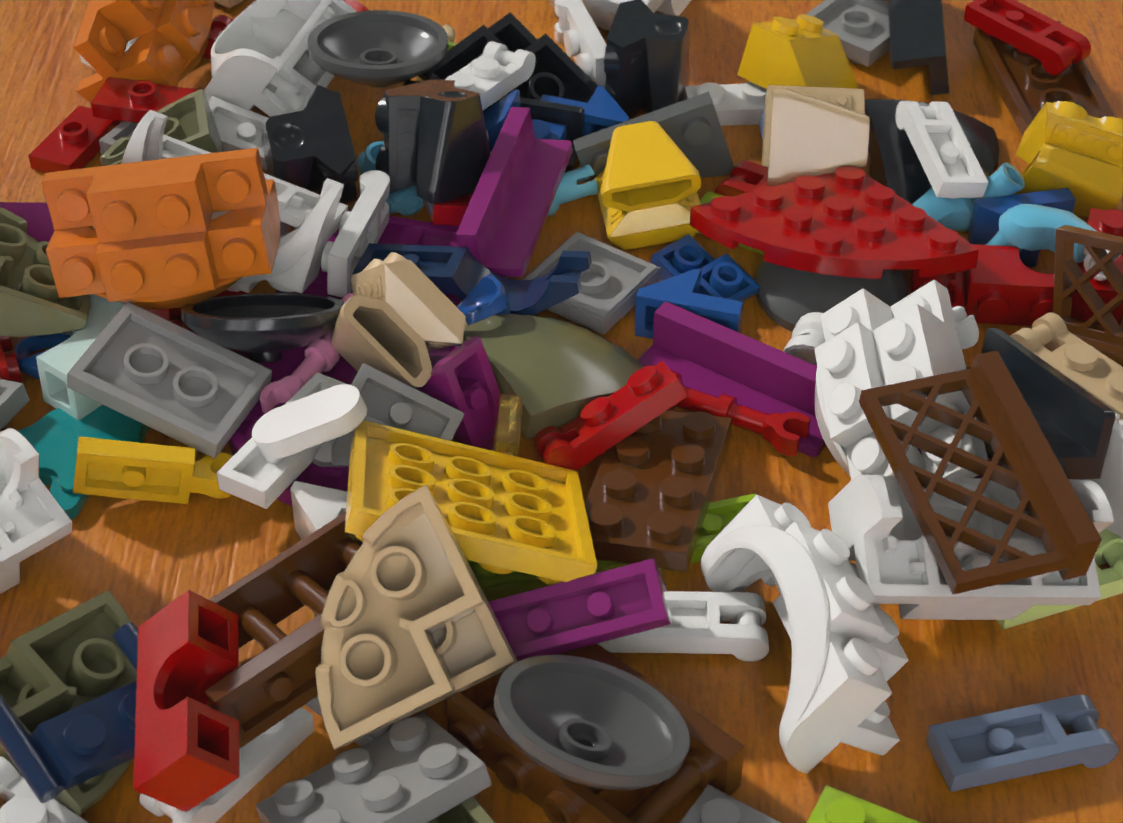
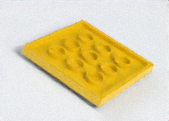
(498, 505)

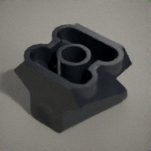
(646, 58)
(432, 139)
(312, 145)

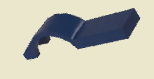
(458, 272)

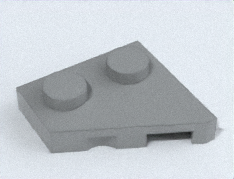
(393, 405)

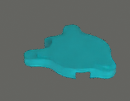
(56, 442)

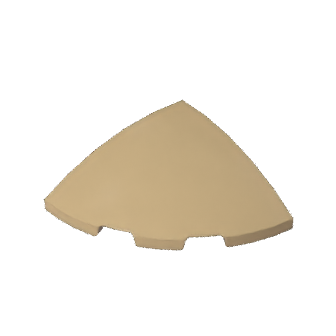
(404, 625)

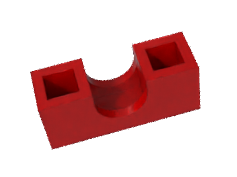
(1012, 294)
(180, 742)

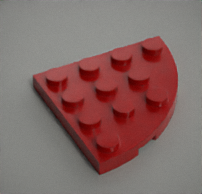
(835, 228)

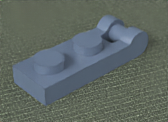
(1020, 742)

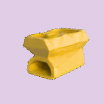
(1074, 153)
(646, 188)

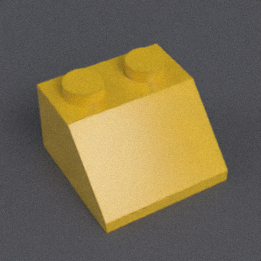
(795, 55)

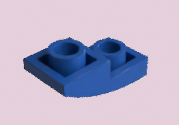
(718, 277)

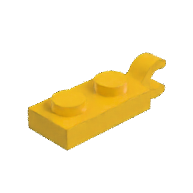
(145, 471)

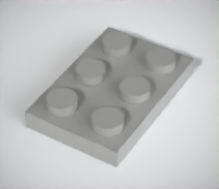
(169, 379)
(395, 778)

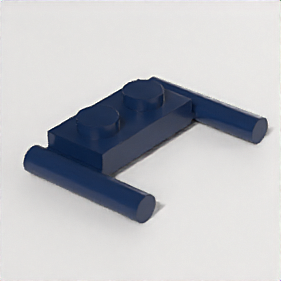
(78, 741)

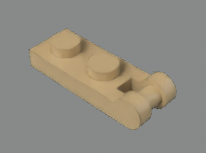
(1075, 359)

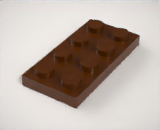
(1028, 86)
(657, 489)

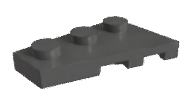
(689, 124)

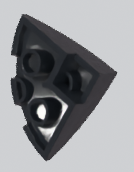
(553, 72)
(895, 160)

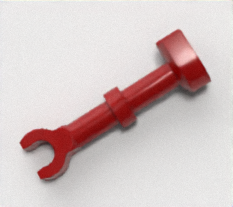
(777, 428)

